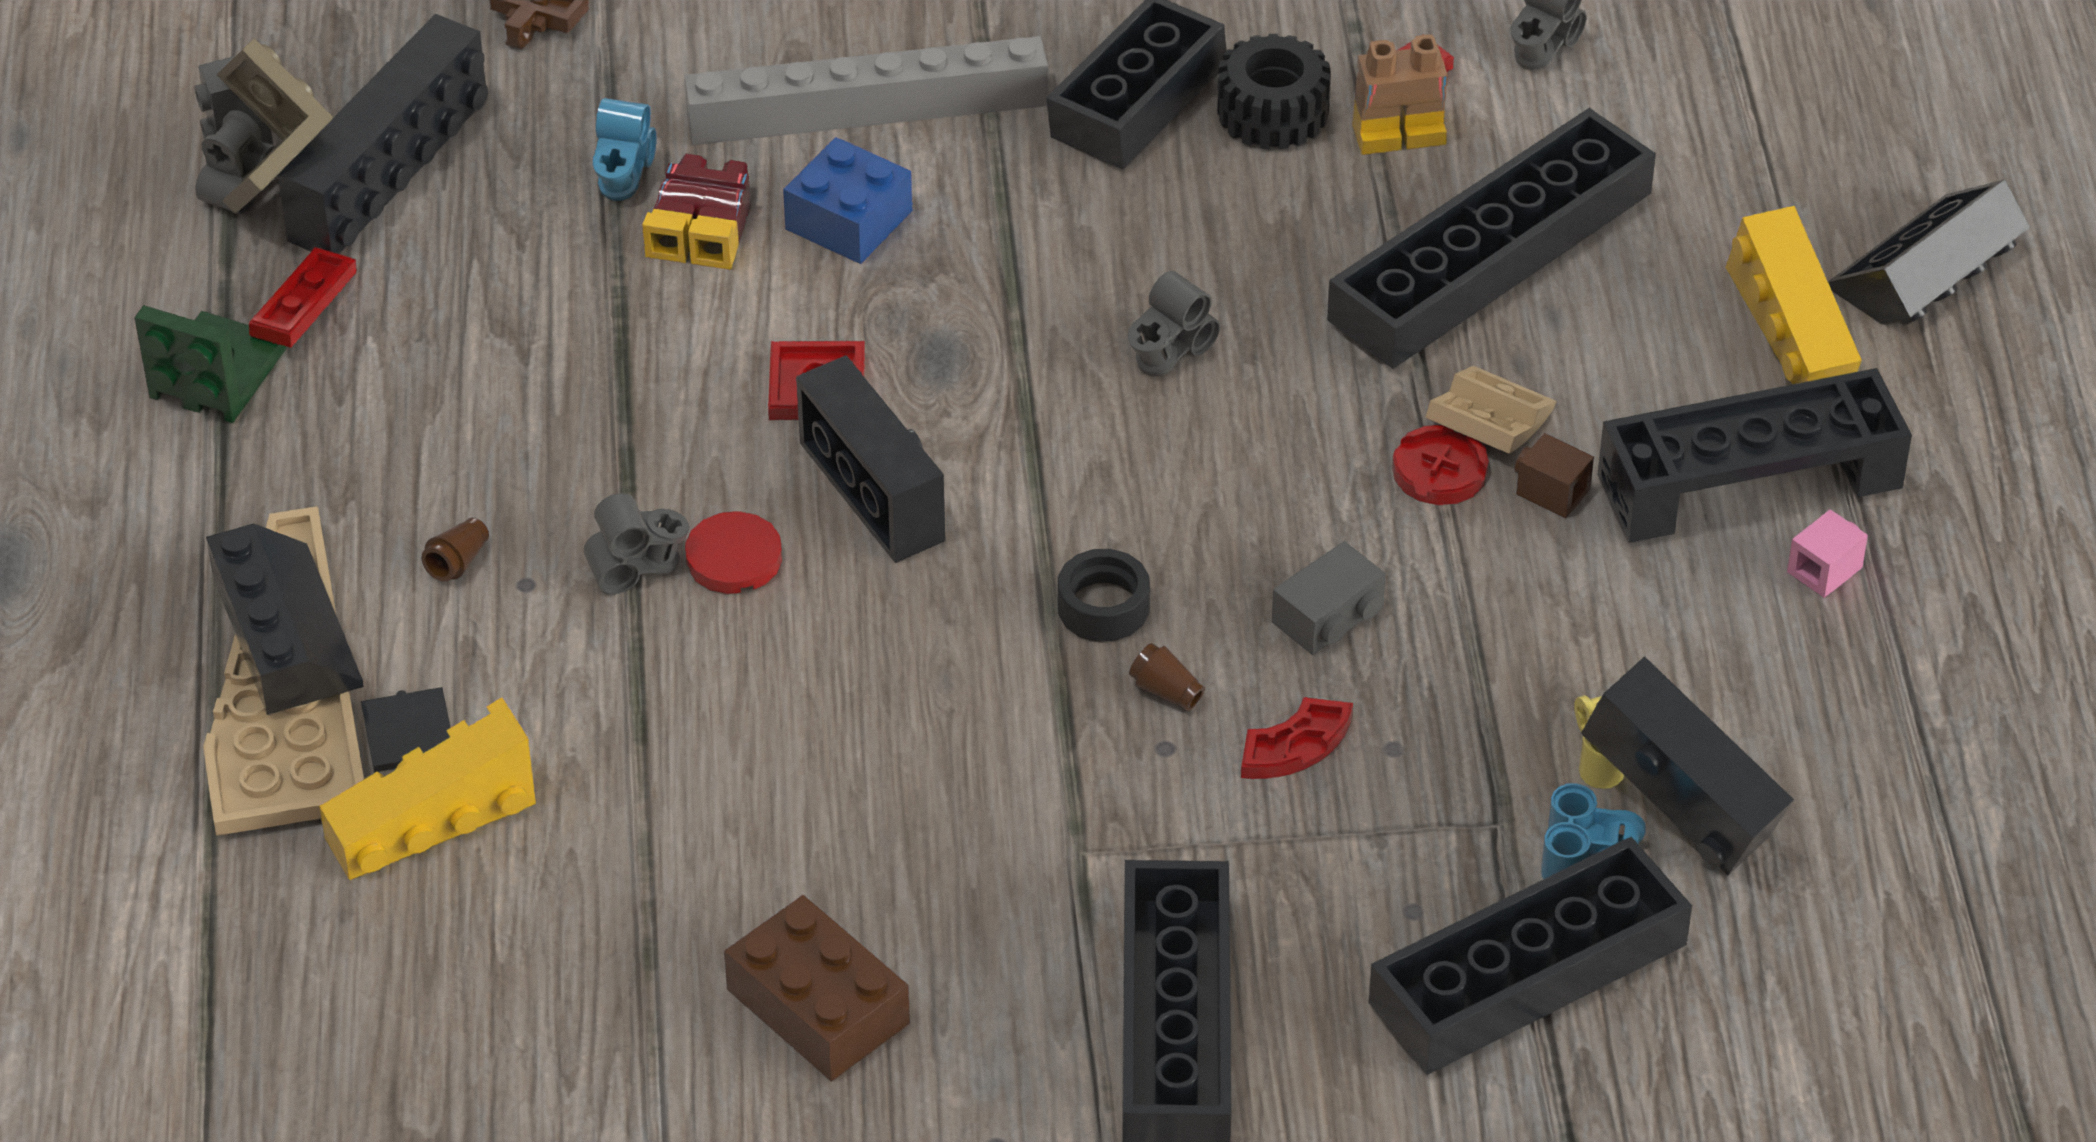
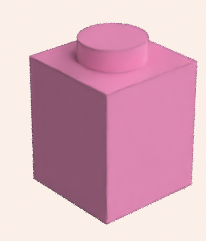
(1827, 553)

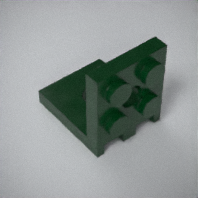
(203, 360)

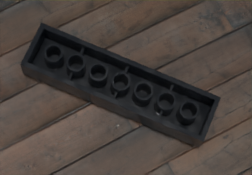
(1490, 237)

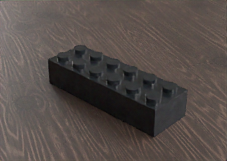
(383, 136)
(1529, 955)
(1176, 1002)

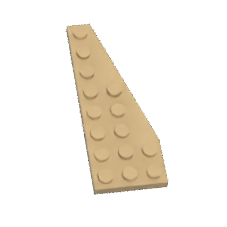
(284, 762)

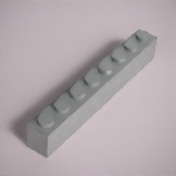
(866, 90)

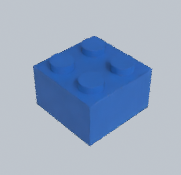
(848, 200)

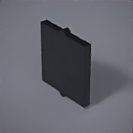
(404, 723)

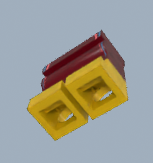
(699, 209)

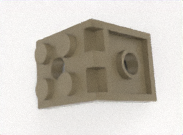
(281, 103)

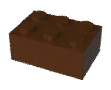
(817, 987)

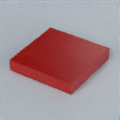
(797, 357)

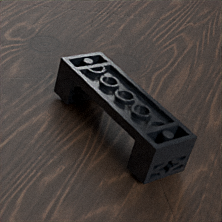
(1748, 437)

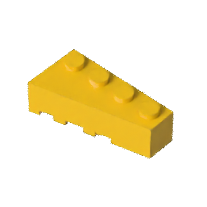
(1791, 296)
(433, 794)

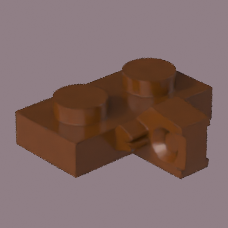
(537, 15)

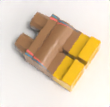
(1402, 92)

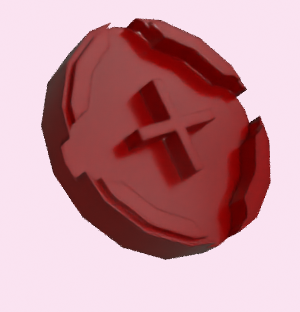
(1439, 465)
(733, 552)

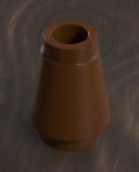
(453, 550)
(1166, 677)

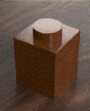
(1554, 475)

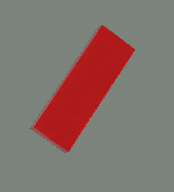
(302, 297)

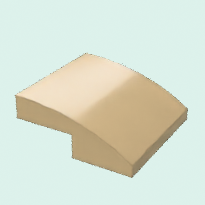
(1490, 409)

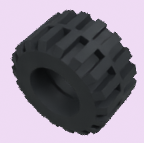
(1273, 91)

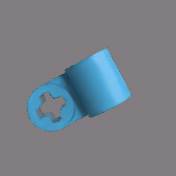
(623, 146)
(1581, 829)

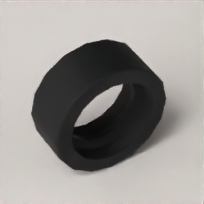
(1103, 567)

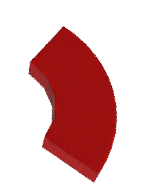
(1298, 741)

